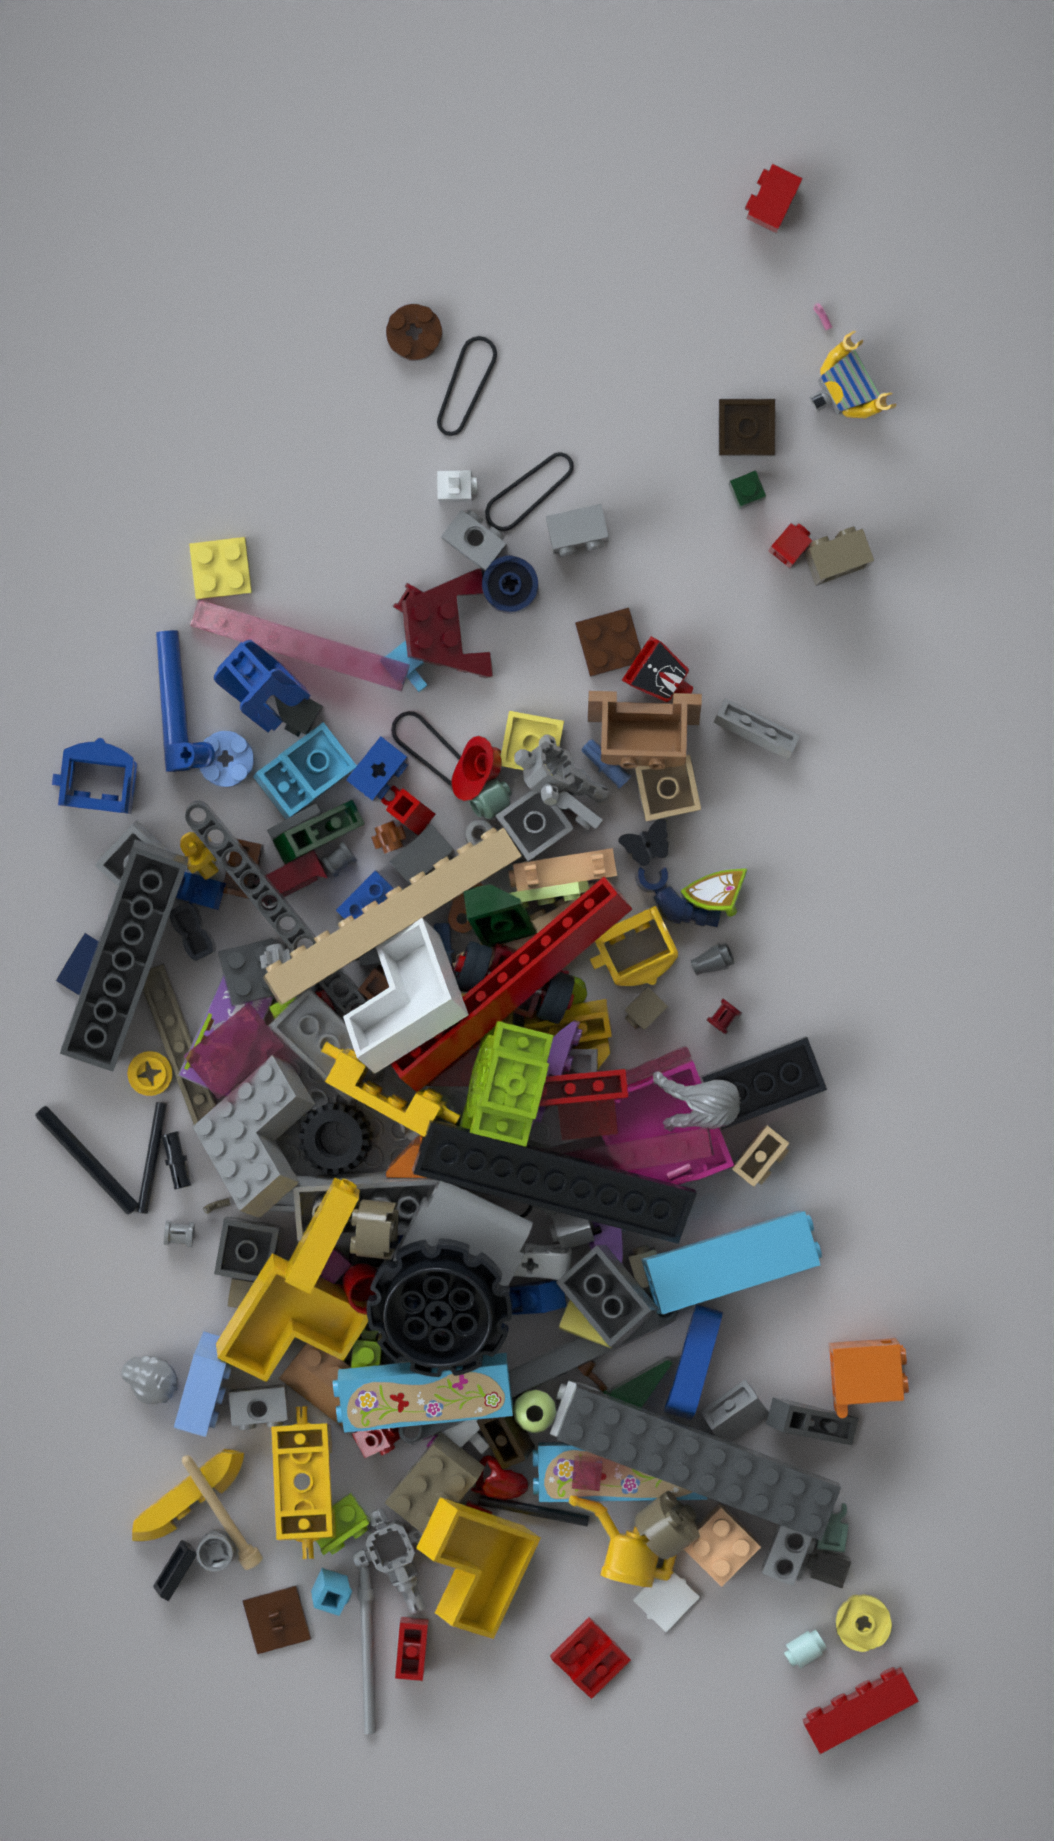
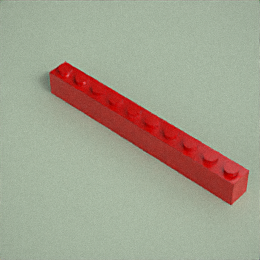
(517, 980)

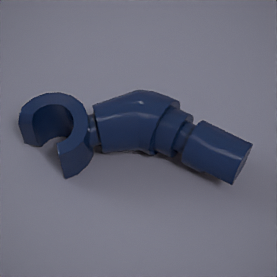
(673, 906)

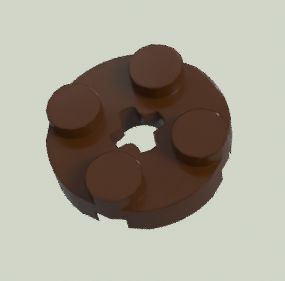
(422, 318)

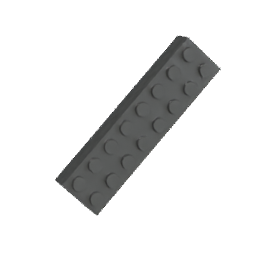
(124, 955)

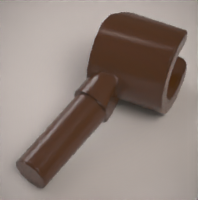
(587, 1371)

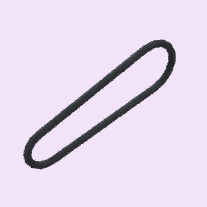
(453, 380)
(571, 466)
(413, 752)

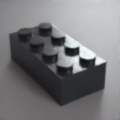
(772, 1078)

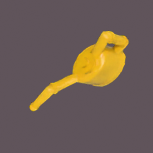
(627, 1555)

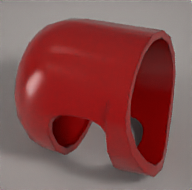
(357, 1284)

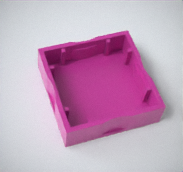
(643, 1117)

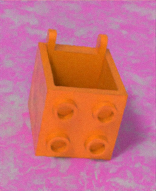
(867, 1372)

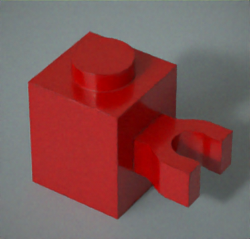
(409, 810)

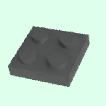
(244, 973)

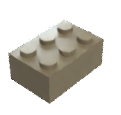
(838, 556)
(439, 1472)

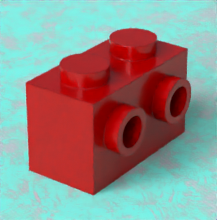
(773, 198)

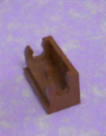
(255, 851)

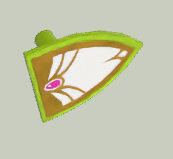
(716, 890)

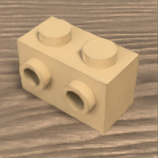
(760, 1155)

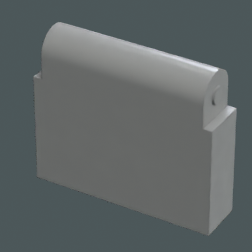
(471, 1220)

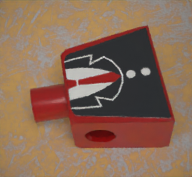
(658, 672)

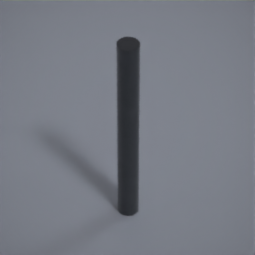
(151, 1158)
(534, 1510)

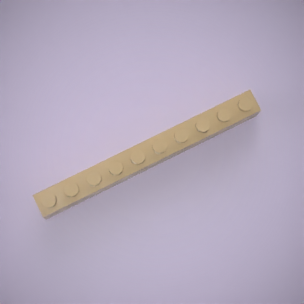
(390, 917)

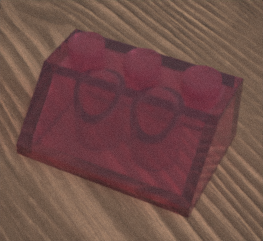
(233, 1051)

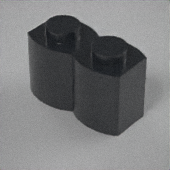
(189, 924)

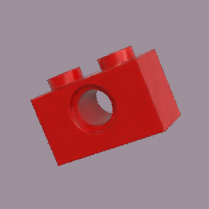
(411, 1648)

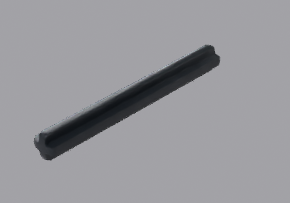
(86, 1160)

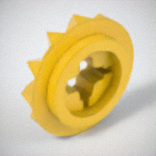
(144, 1085)

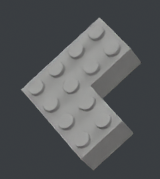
(243, 1133)

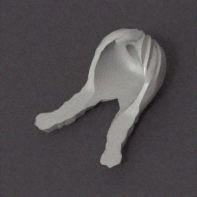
(711, 1102)

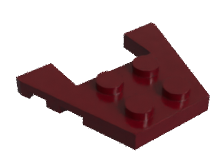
(434, 626)

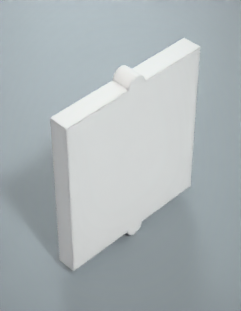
(666, 1600)

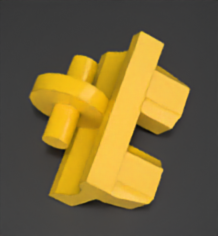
(198, 855)

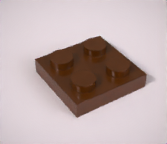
(608, 641)

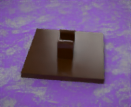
(276, 1619)

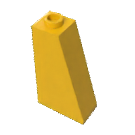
(321, 1235)

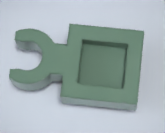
(835, 1532)

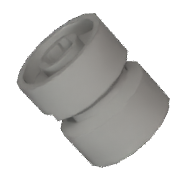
(215, 1550)

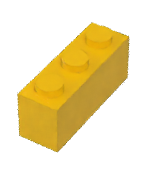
(592, 1016)

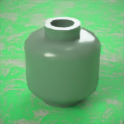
(491, 799)

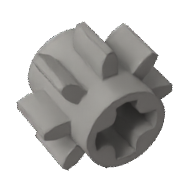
(274, 953)

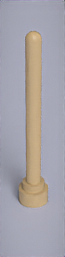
(248, 1555)

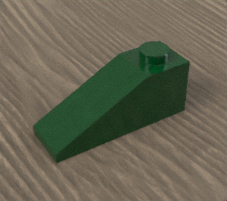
(318, 831)
(641, 1385)

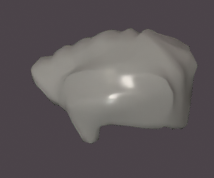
(150, 1379)

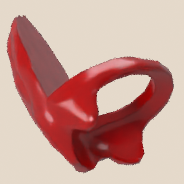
(500, 1483)

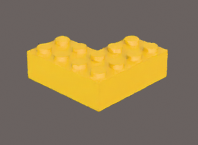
(279, 1312)
(487, 1561)

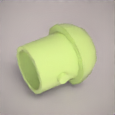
(539, 1399)

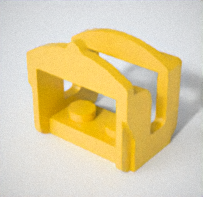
(646, 970)

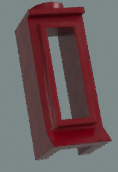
(295, 876)

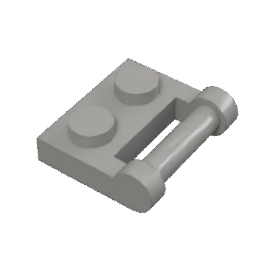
(585, 817)

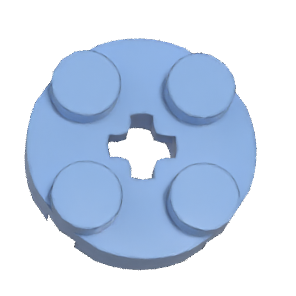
(238, 768)

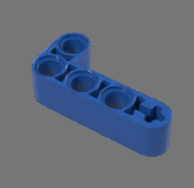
(694, 1362)

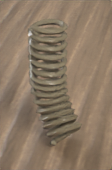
(210, 1207)

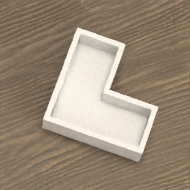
(417, 1004)

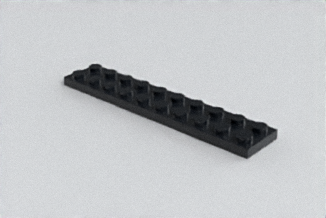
(554, 1181)

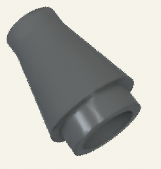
(714, 959)

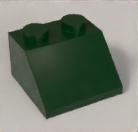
(497, 915)

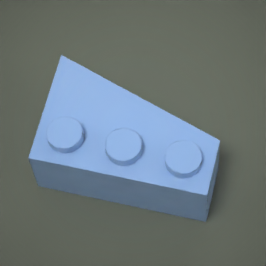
(203, 1388)

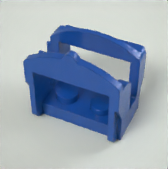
(252, 678)
(100, 754)

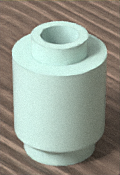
(805, 1649)

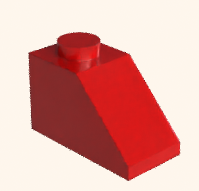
(791, 544)

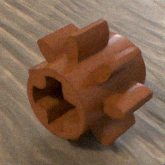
(388, 837)

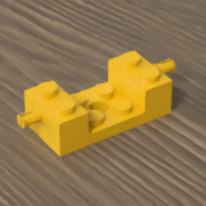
(348, 1077)
(308, 1512)

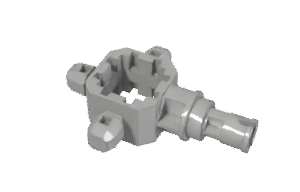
(562, 768)
(400, 1570)

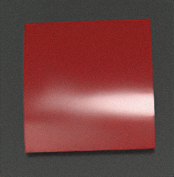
(590, 1657)

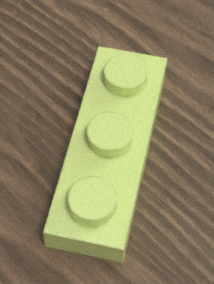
(546, 894)

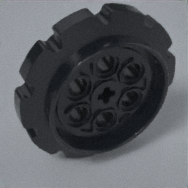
(451, 1262)

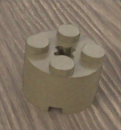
(375, 1229)
(667, 1525)

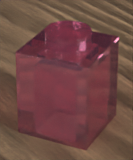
(586, 1473)

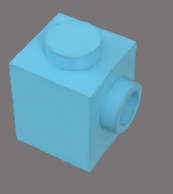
(331, 1591)

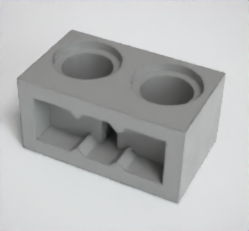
(780, 1550)

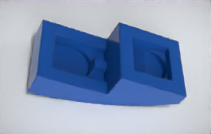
(201, 891)

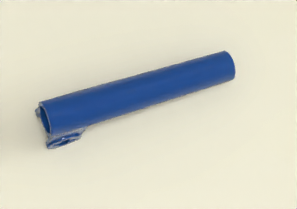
(178, 751)

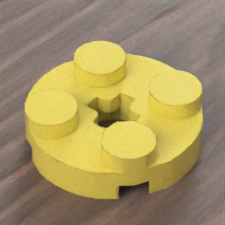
(878, 1616)

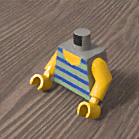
(848, 384)

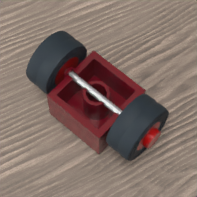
(480, 961)

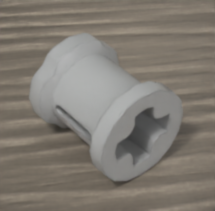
(187, 1230)

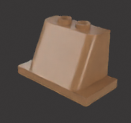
(644, 731)

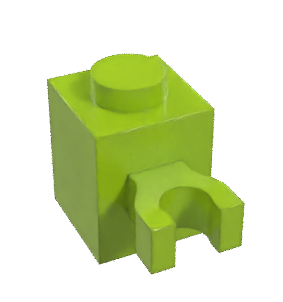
(366, 1350)

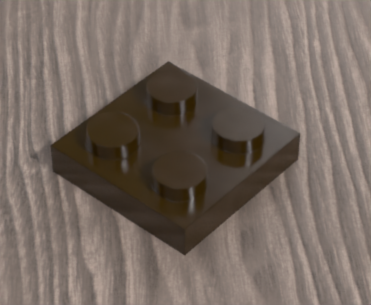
(746, 427)

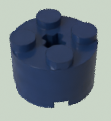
(517, 570)

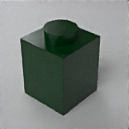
(747, 489)

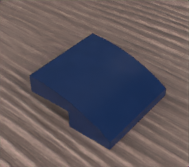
(77, 966)

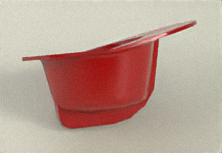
(476, 766)

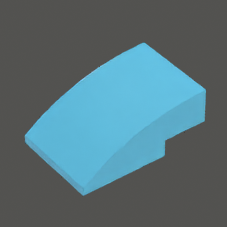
(304, 771)

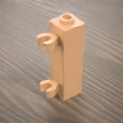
(563, 870)

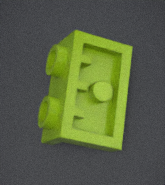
(349, 1521)

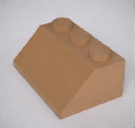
(312, 1377)

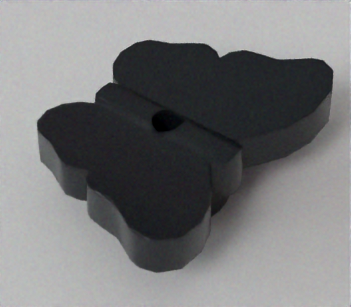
(656, 836)

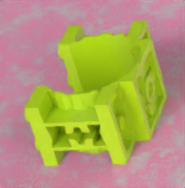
(507, 1083)

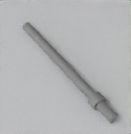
(365, 1596)

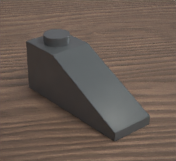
(811, 1421)

